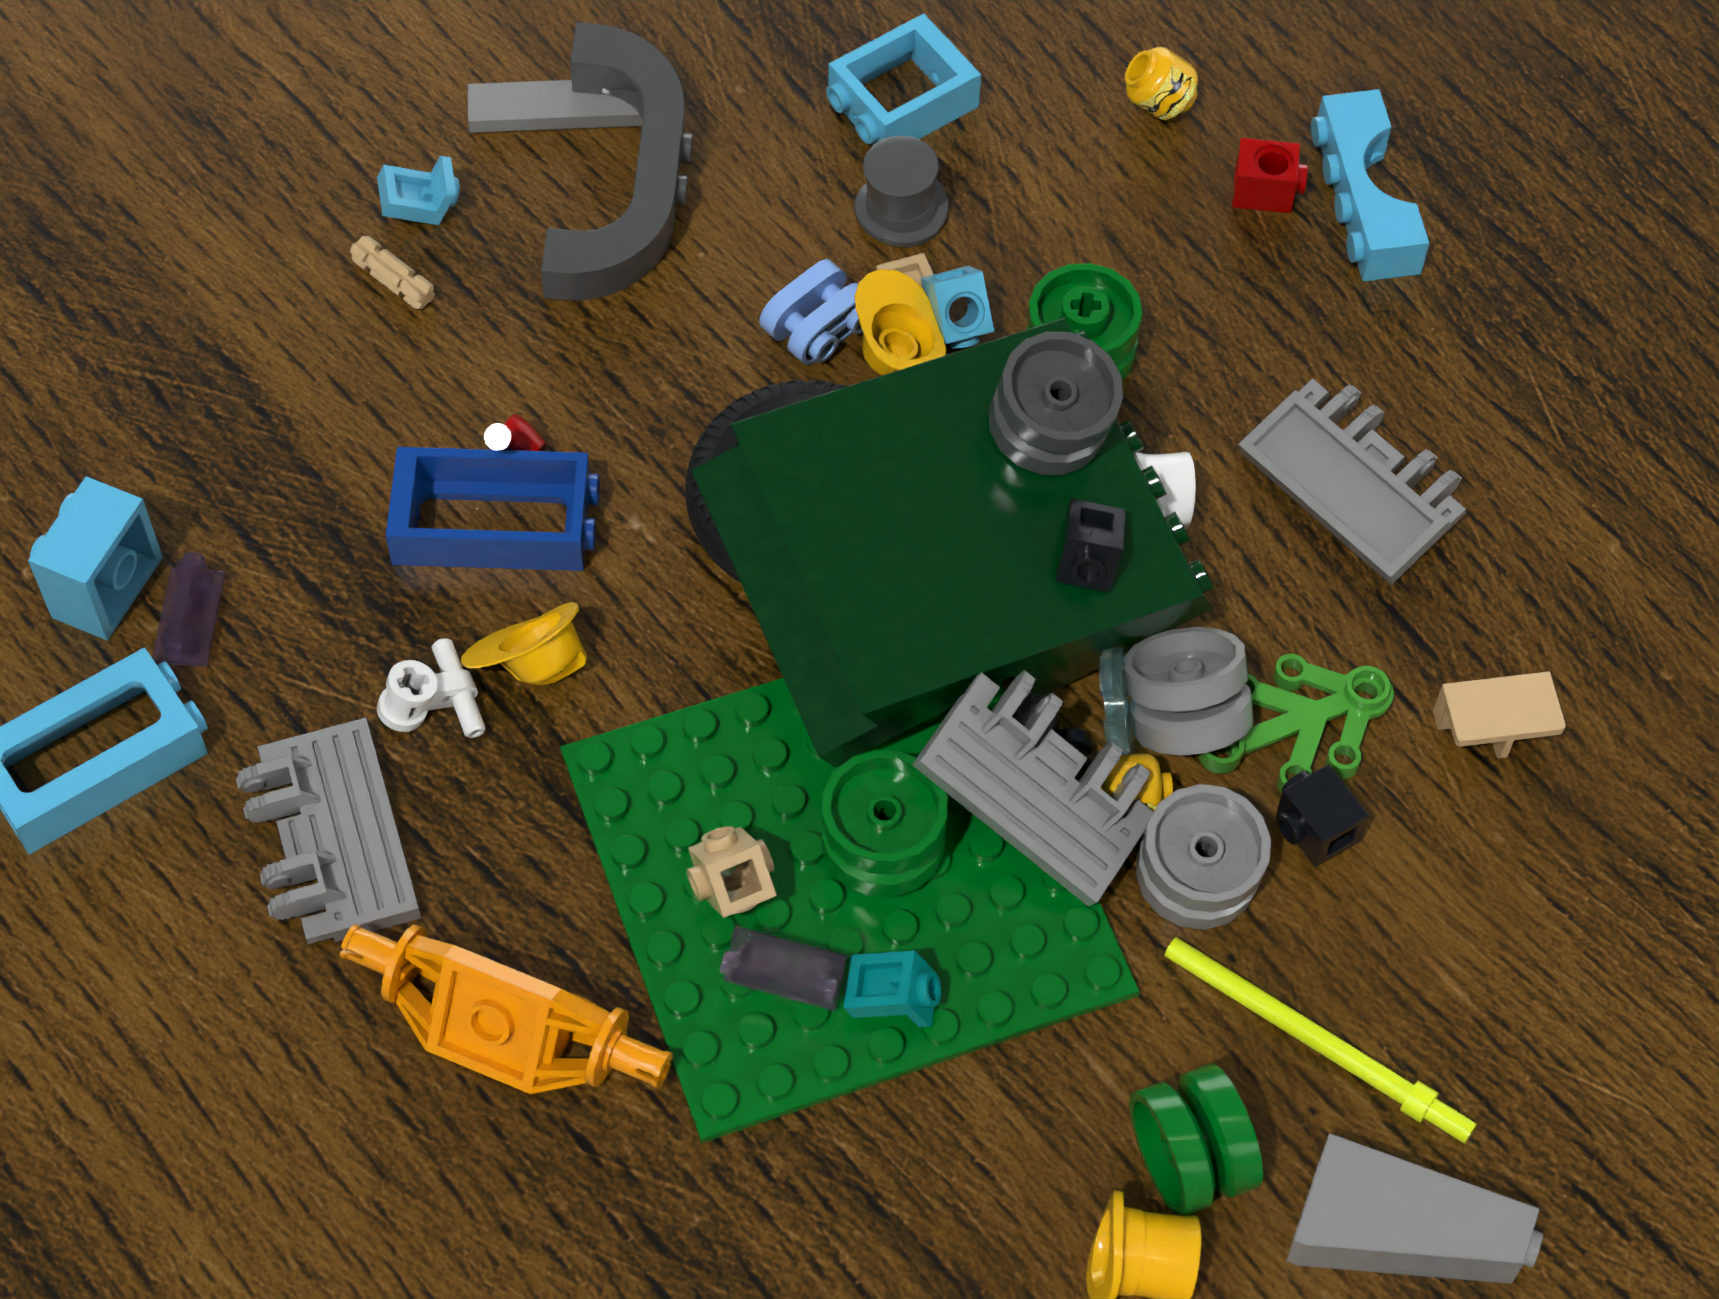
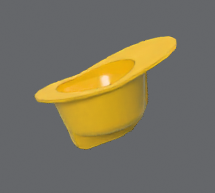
(896, 322)
(533, 650)

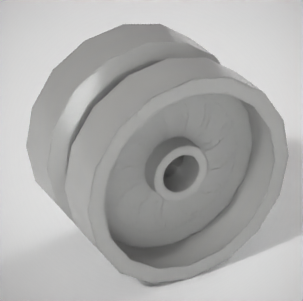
(1188, 691)
(1202, 856)

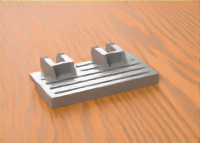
(1350, 480)
(1032, 790)
(339, 838)

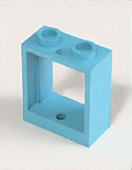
(933, 53)

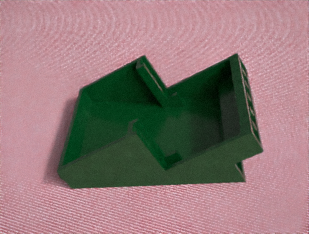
(914, 554)

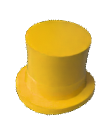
(1143, 1254)

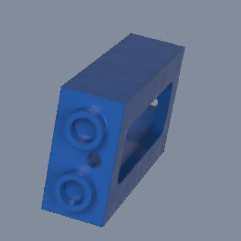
(491, 476)

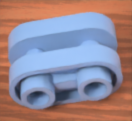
(813, 313)

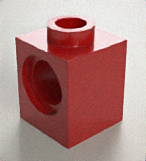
(1268, 175)

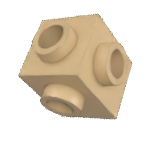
(731, 871)

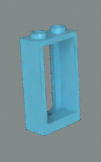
(110, 776)

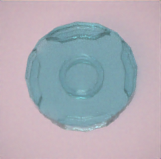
(1116, 700)

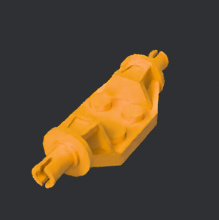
(501, 1017)

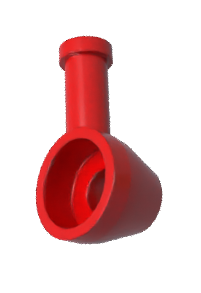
(514, 435)

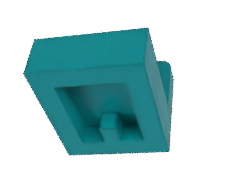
(892, 986)

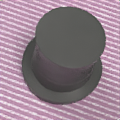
(901, 194)

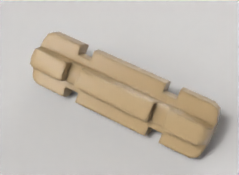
(392, 272)

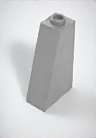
(1409, 1220)

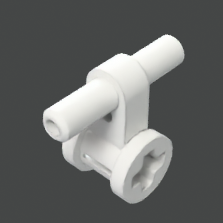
(430, 691)

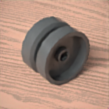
(1055, 403)

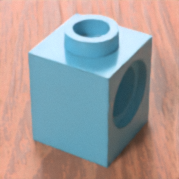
(953, 284)

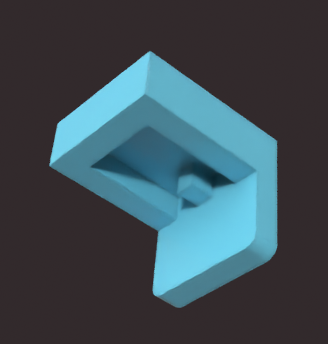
(418, 194)

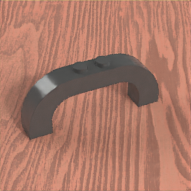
(620, 254)

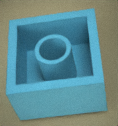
(95, 557)

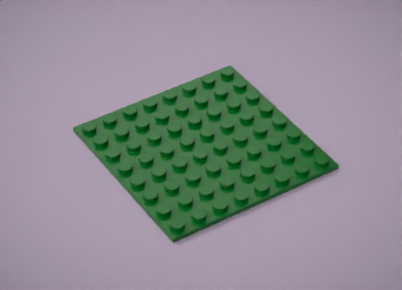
(989, 922)

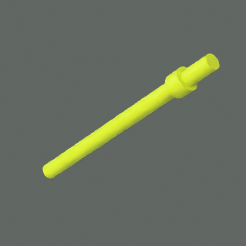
(1416, 1100)

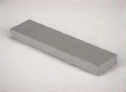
(543, 107)

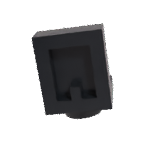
(1091, 545)

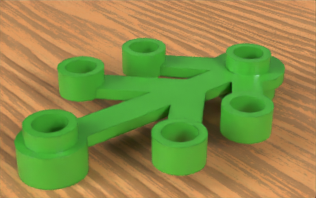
(1310, 716)

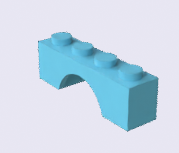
(1382, 231)

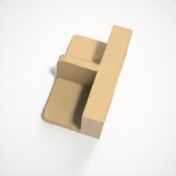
(1500, 710)

